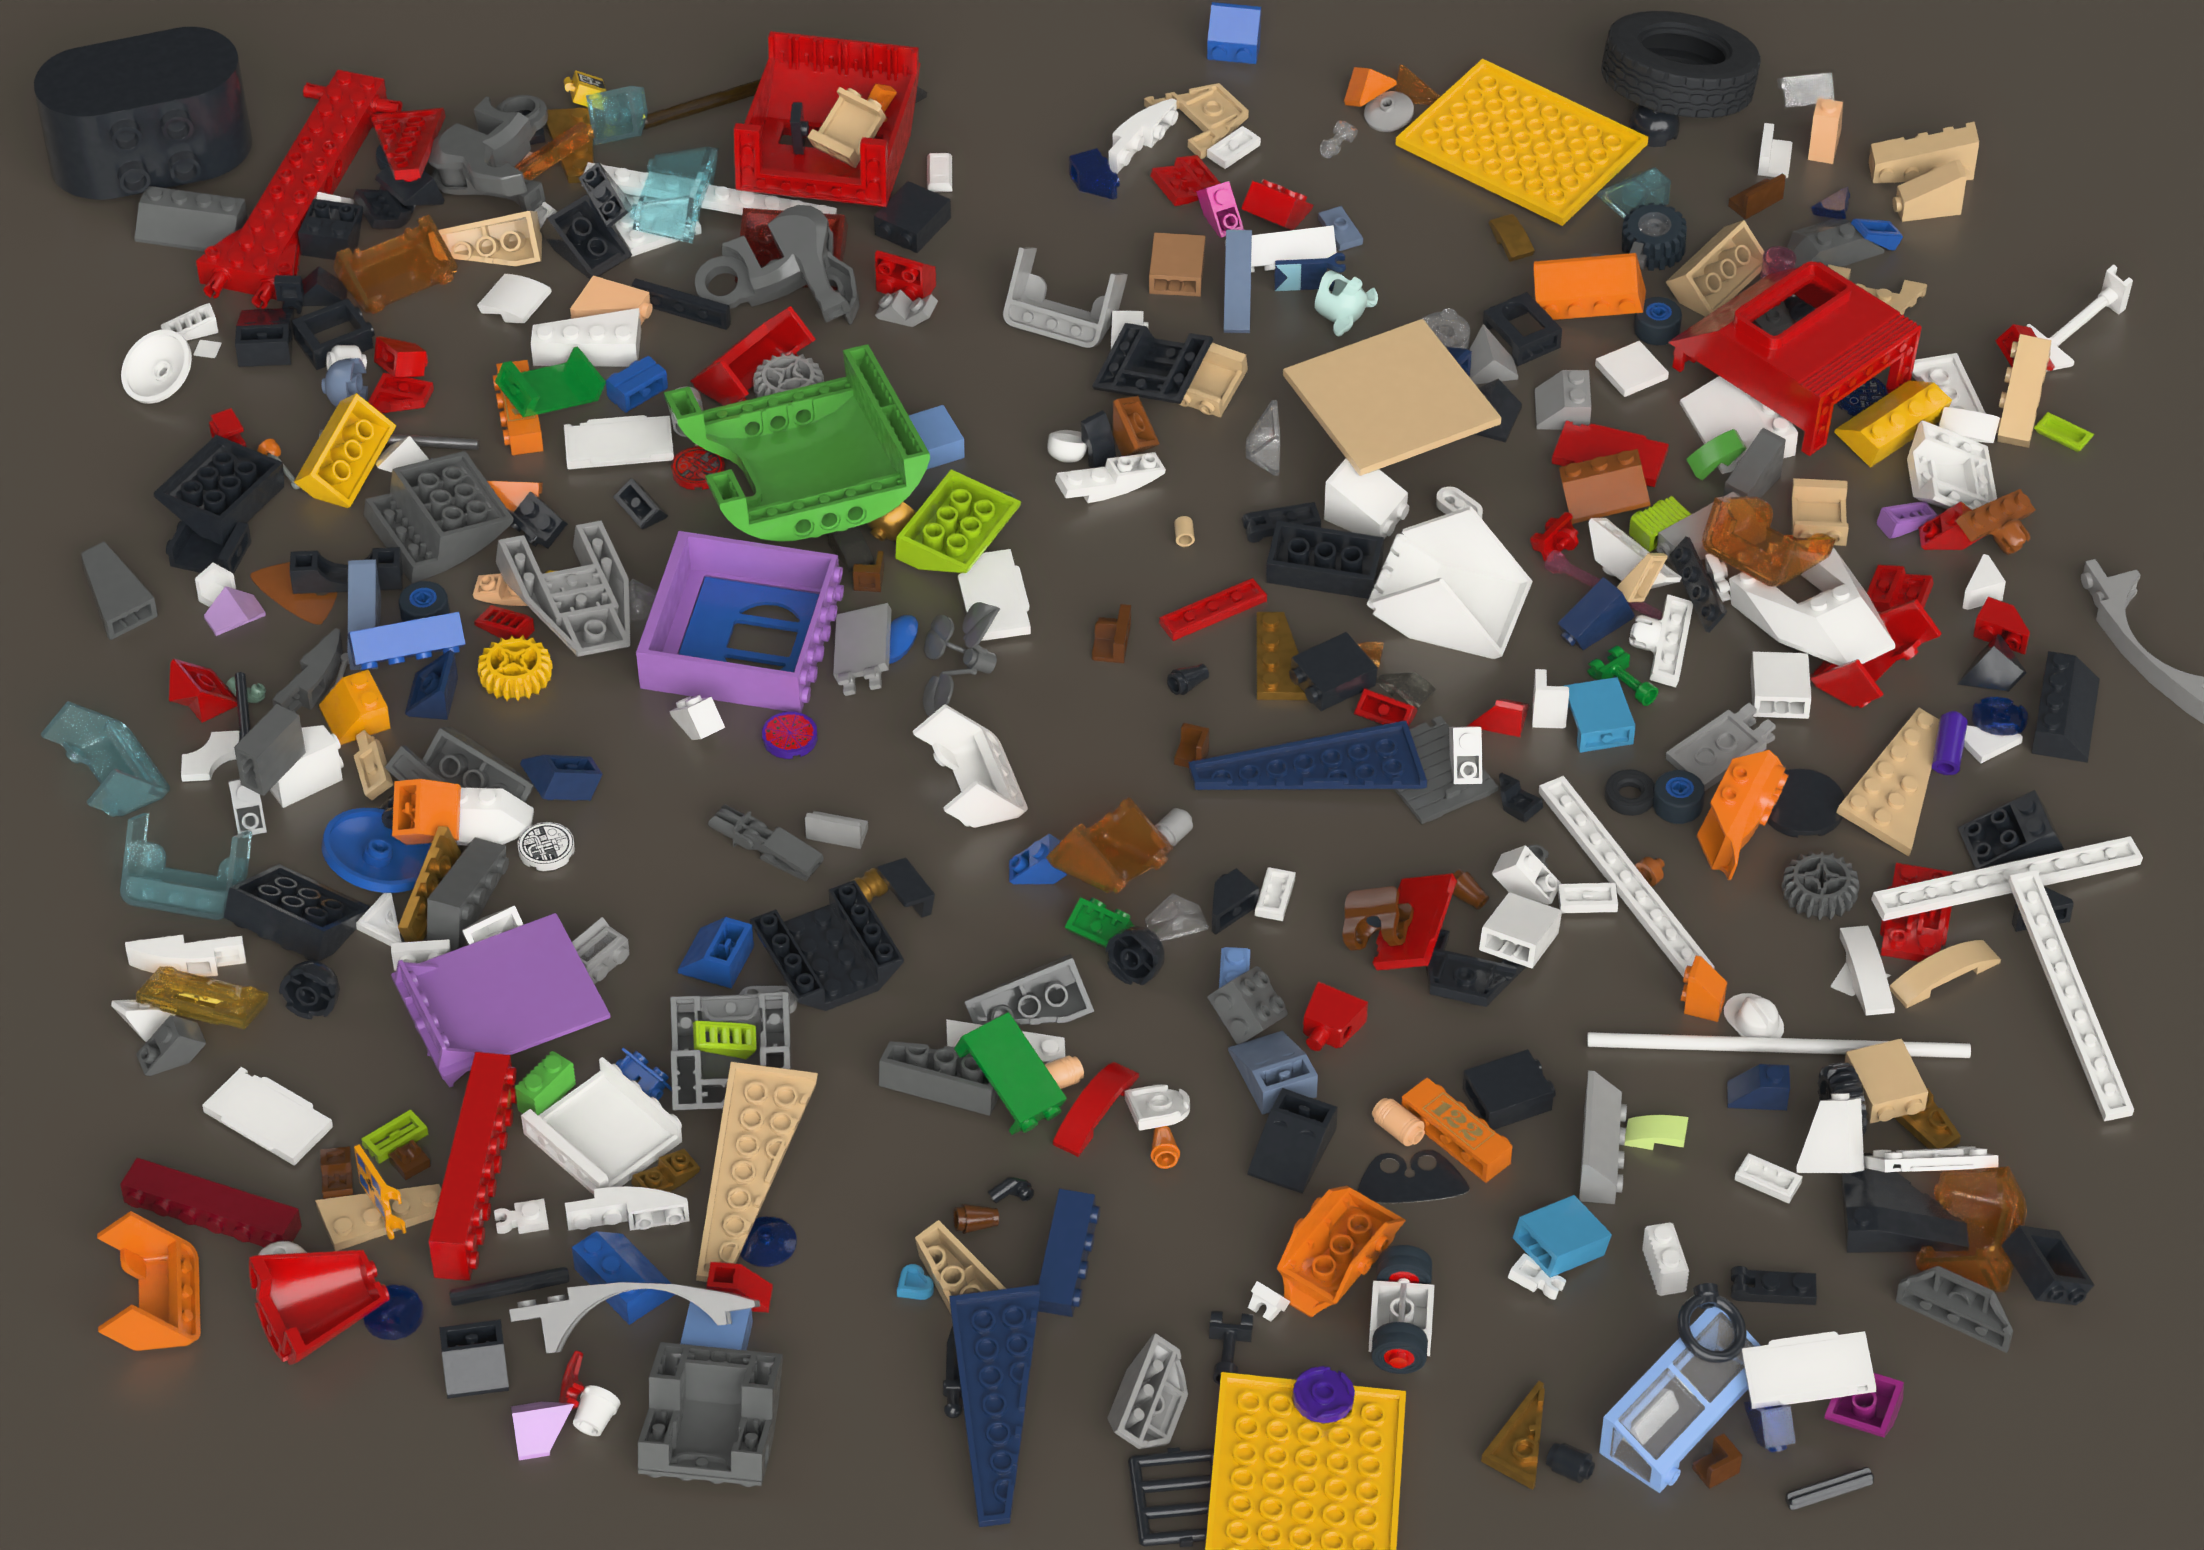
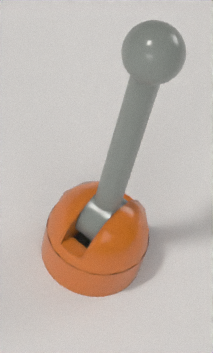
(272, 449)

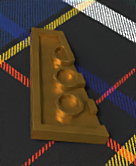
(439, 860)

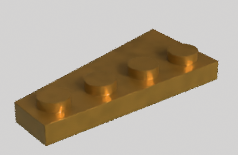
(560, 121)
(1274, 657)
(1931, 1126)

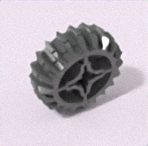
(1820, 885)

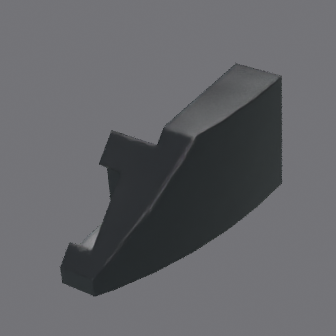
(1517, 801)

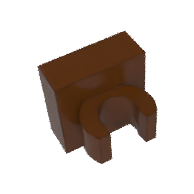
(409, 1160)

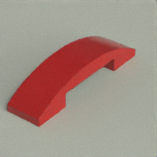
(1091, 1107)

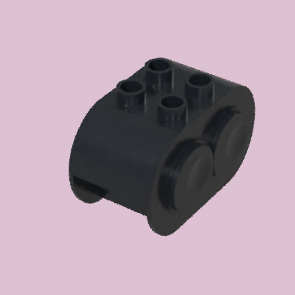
(143, 112)

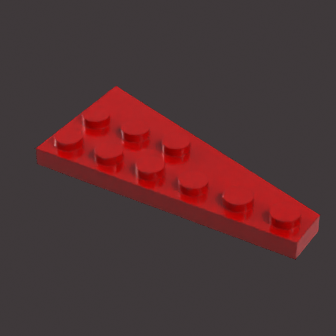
(408, 139)

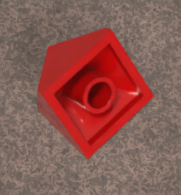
(199, 690)

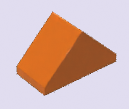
(1366, 85)

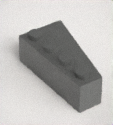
(937, 1076)

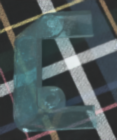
(113, 755)
(153, 886)

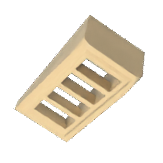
(1641, 578)

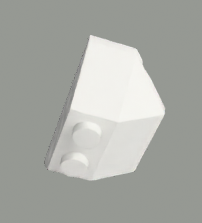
(1621, 553)
(492, 816)

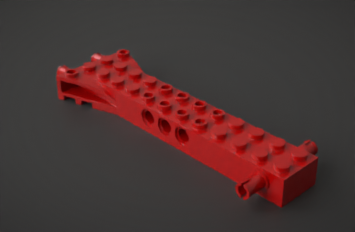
(314, 164)

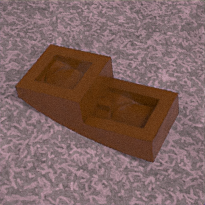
(336, 1172)

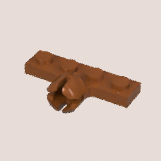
(2001, 520)

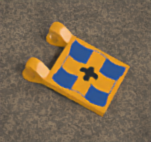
(378, 1192)

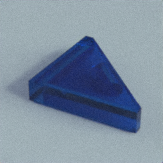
(1834, 205)

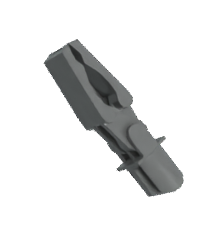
(776, 846)

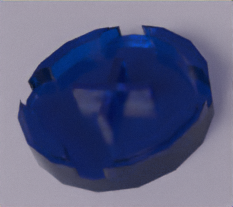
(1999, 716)
(397, 1316)

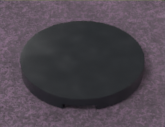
(1807, 804)

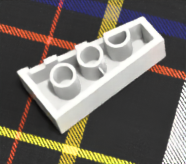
(603, 338)

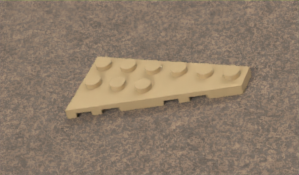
(1894, 787)

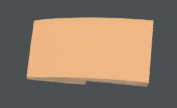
(494, 590)

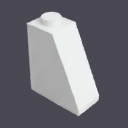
(1834, 1138)

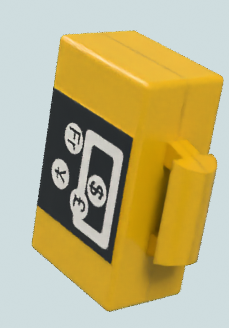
(582, 85)

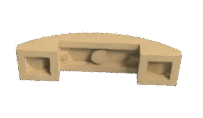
(1942, 967)

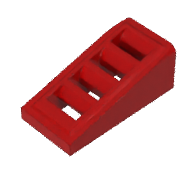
(523, 623)

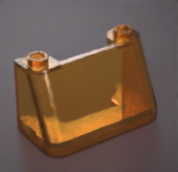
(396, 267)
(1742, 537)
(1112, 849)
(1993, 1210)

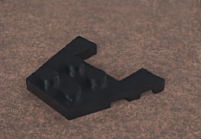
(1467, 977)

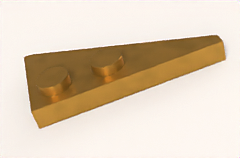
(1517, 1443)

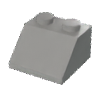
(1563, 399)

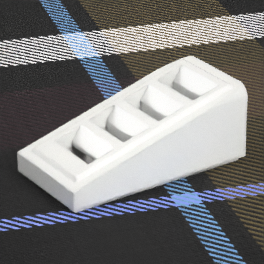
(199, 323)

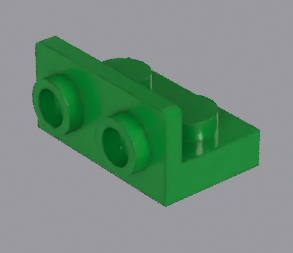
(1095, 922)

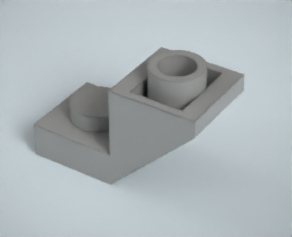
(902, 310)

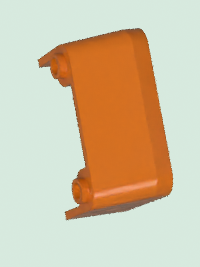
(167, 1286)

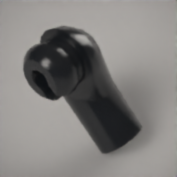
(1012, 1186)

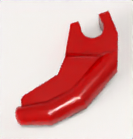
(570, 1385)

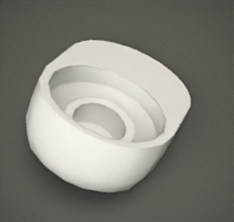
(1066, 446)

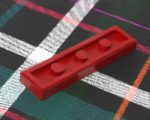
(1213, 609)

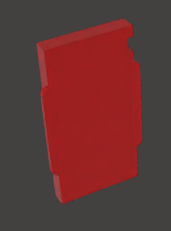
(1593, 441)
(1430, 902)
(1918, 934)

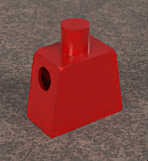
(1332, 1017)

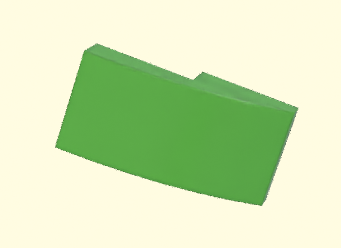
(1719, 450)

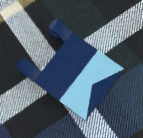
(1305, 273)

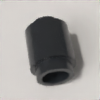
(1570, 1462)

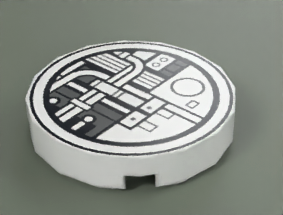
(546, 846)

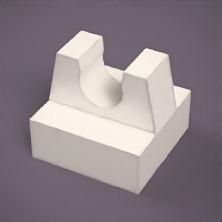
(1264, 1296)

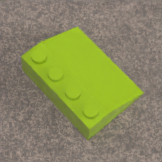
(954, 525)

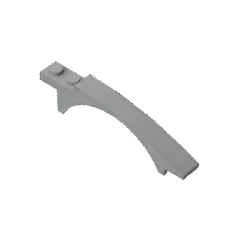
(2111, 598)
(562, 1315)

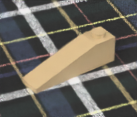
(500, 240)

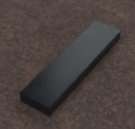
(686, 304)

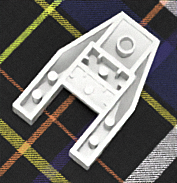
(1832, 625)

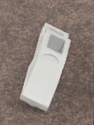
(1140, 130)
(1116, 478)
(193, 957)
(637, 1205)

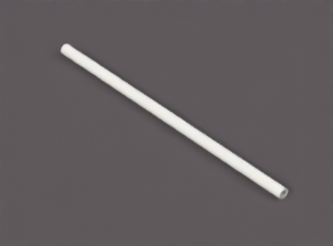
(1764, 1044)

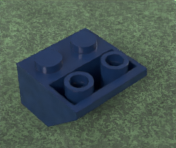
(563, 776)

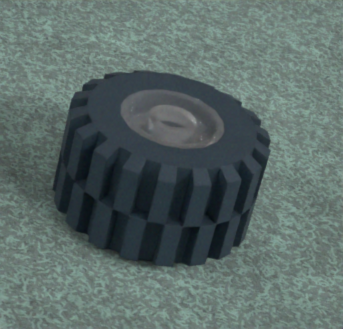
(1659, 230)

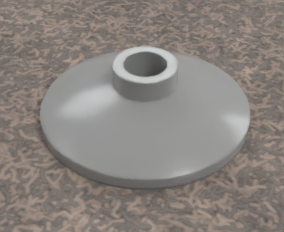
(1389, 111)

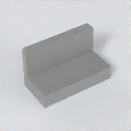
(835, 829)

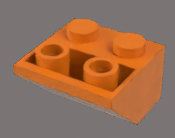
(422, 807)

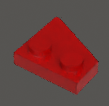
(400, 394)

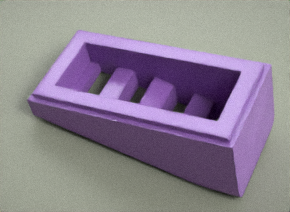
(1904, 518)

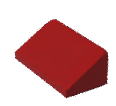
(1383, 709)

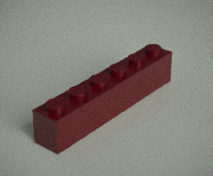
(209, 1204)

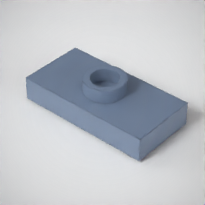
(1344, 230)

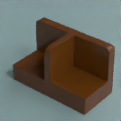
(1112, 636)

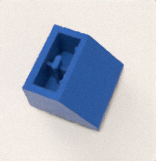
(719, 952)

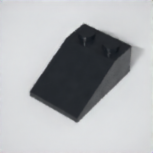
(584, 239)

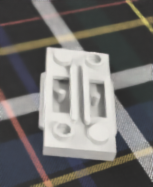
(618, 441)
(998, 583)
(268, 1115)
(1930, 1159)
(1808, 1369)

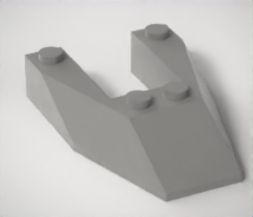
(579, 604)

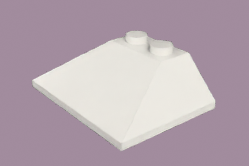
(1949, 468)

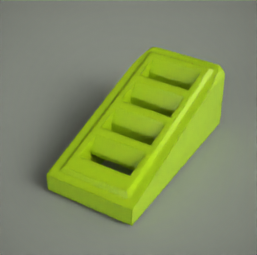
(742, 1034)

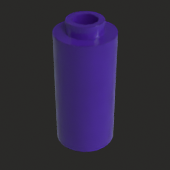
(1949, 743)

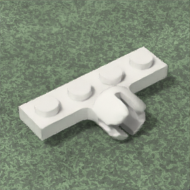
(1664, 638)

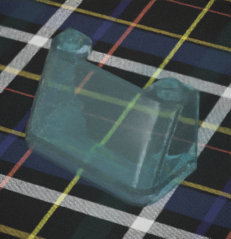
(675, 193)

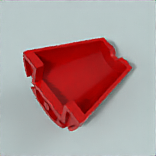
(312, 1297)

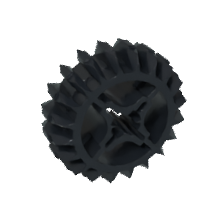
(1842, 1079)

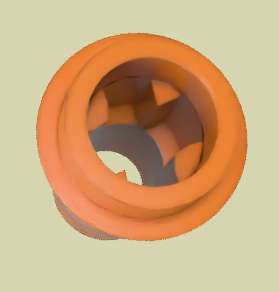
(1164, 1148)

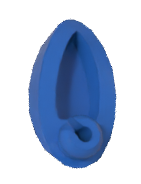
(902, 637)

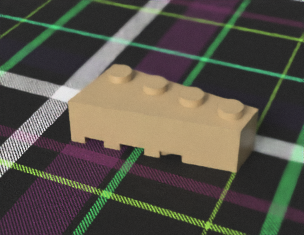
(1906, 159)
(2024, 390)
(952, 1264)

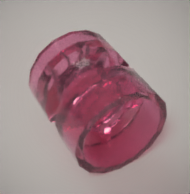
(1776, 260)

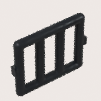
(1140, 1487)

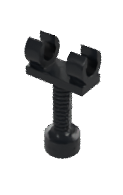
(1229, 1334)

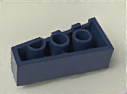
(1067, 1252)

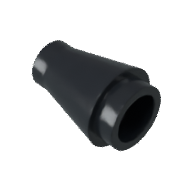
(1185, 679)

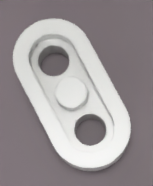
(1452, 499)

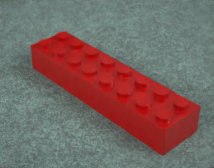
(473, 1167)

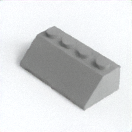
(1601, 1141)

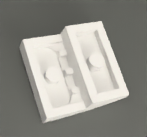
(514, 298)

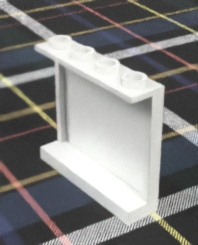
(604, 1130)

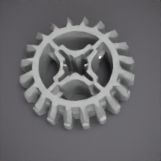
(785, 374)

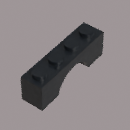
(316, 574)

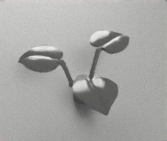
(975, 625)

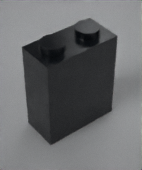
(912, 217)
(1333, 671)
(1508, 1089)

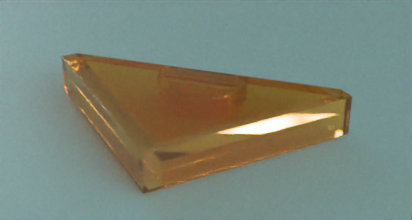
(1414, 87)

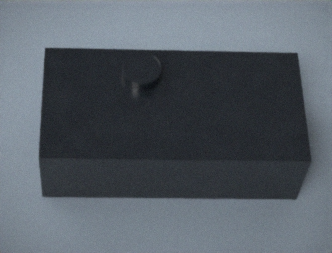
(1324, 559)

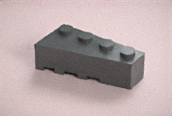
(465, 891)

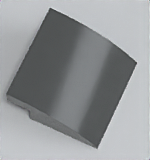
(437, 514)

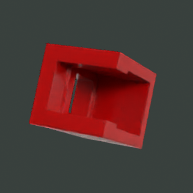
(227, 426)

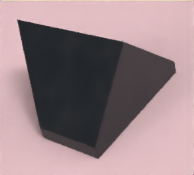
(1994, 667)

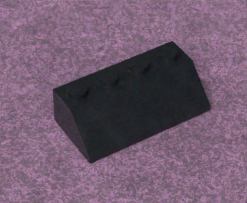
(2066, 708)

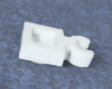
(1718, 573)
(527, 1216)
(1531, 1276)

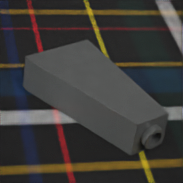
(116, 591)

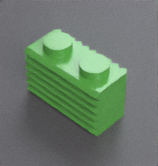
(545, 1084)

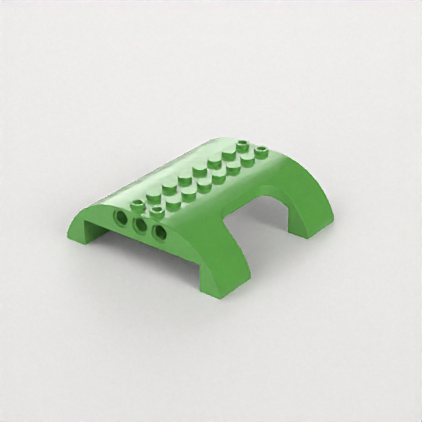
(816, 468)

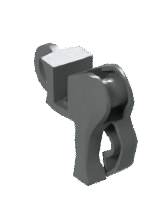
(487, 158)
(807, 259)

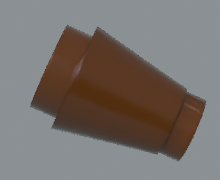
(1469, 890)
(974, 1218)

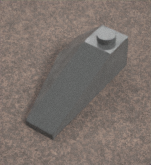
(1036, 997)

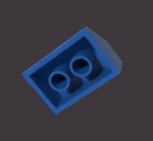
(614, 1259)

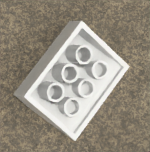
(1724, 407)

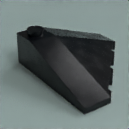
(1894, 1216)

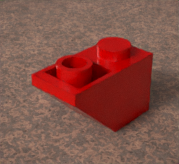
(1944, 532)
(2002, 619)
(740, 1281)

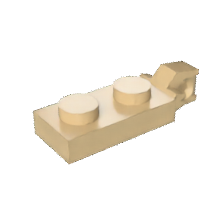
(371, 766)

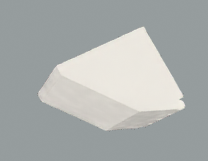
(1451, 585)

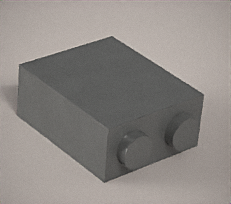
(270, 749)

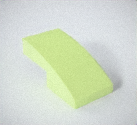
(1660, 1129)

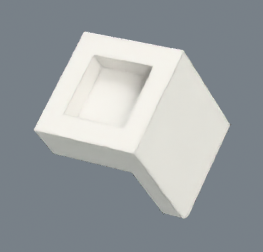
(212, 582)

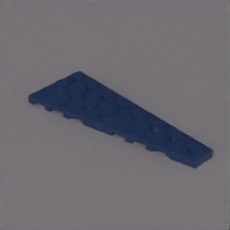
(1347, 760)
(994, 1365)

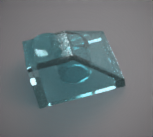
(1637, 189)

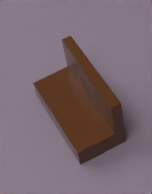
(1758, 196)

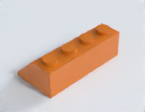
(1590, 286)

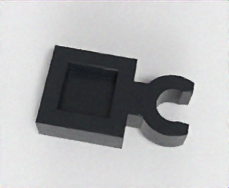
(290, 291)

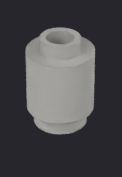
(1175, 825)

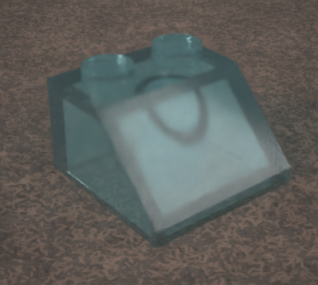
(617, 114)

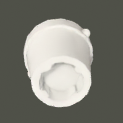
(595, 1410)

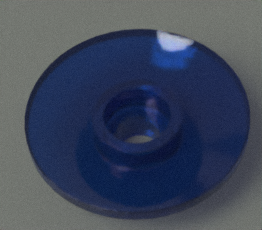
(774, 1248)

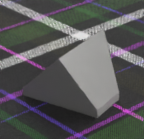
(1490, 359)

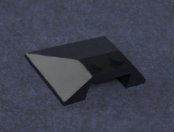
(1150, 365)

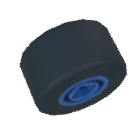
(1659, 321)
(423, 601)
(1678, 796)

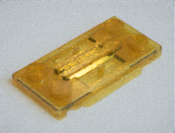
(202, 998)

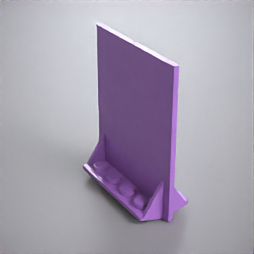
(499, 995)

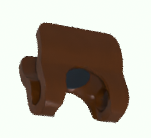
(1374, 911)

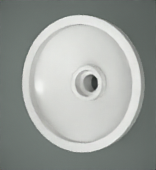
(156, 366)

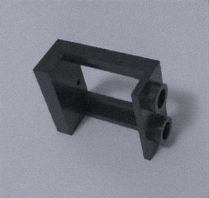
(1532, 345)

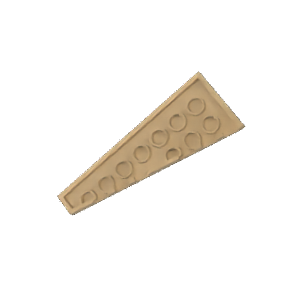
(754, 1134)

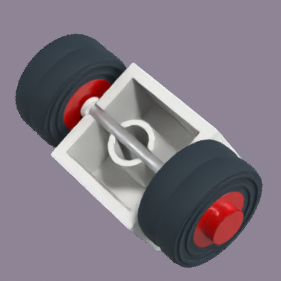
(1402, 1310)

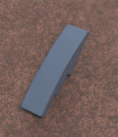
(1237, 281)

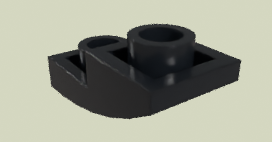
(1098, 437)

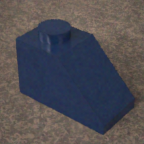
(1760, 1088)

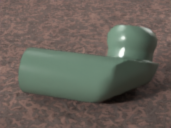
(255, 693)

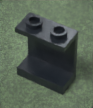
(196, 553)

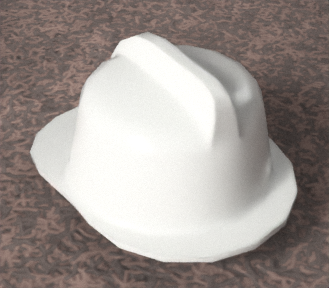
(1753, 1016)

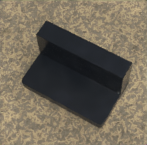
(908, 885)

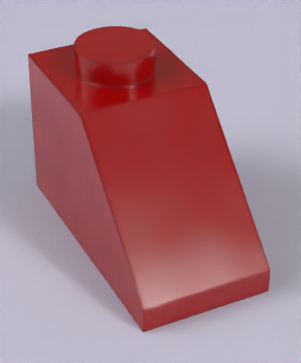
(400, 357)

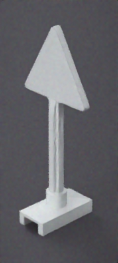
(2113, 295)

